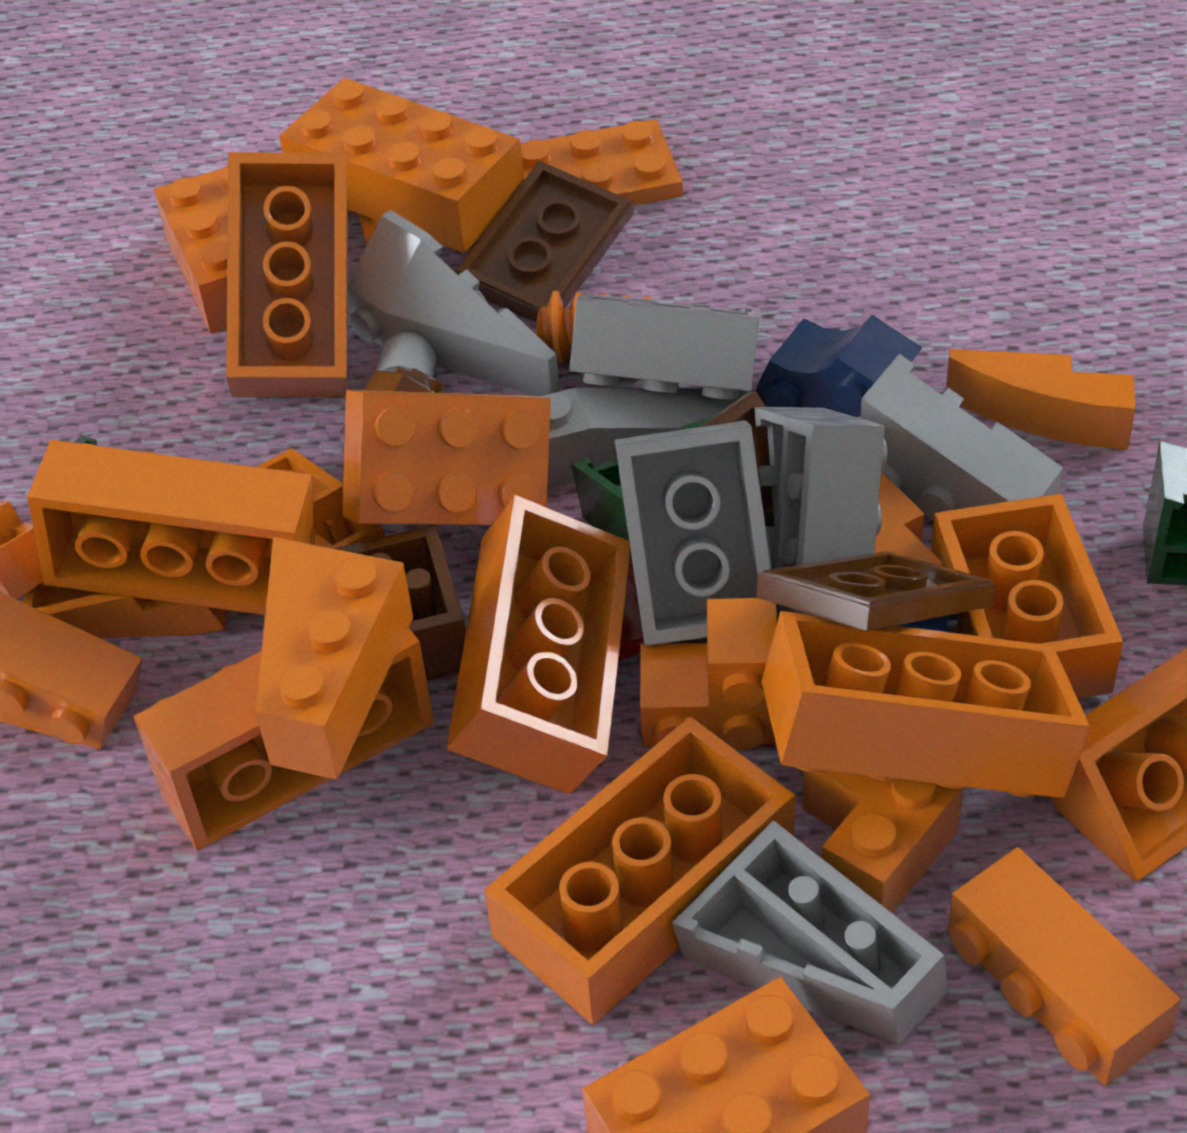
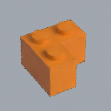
(712, 680)
(883, 829)

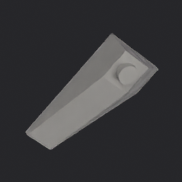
(411, 289)
(591, 419)

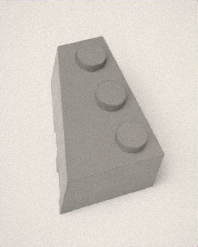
(664, 344)
(945, 454)
(822, 485)
(828, 939)

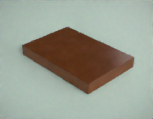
(545, 240)
(875, 590)

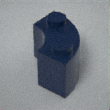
(831, 365)

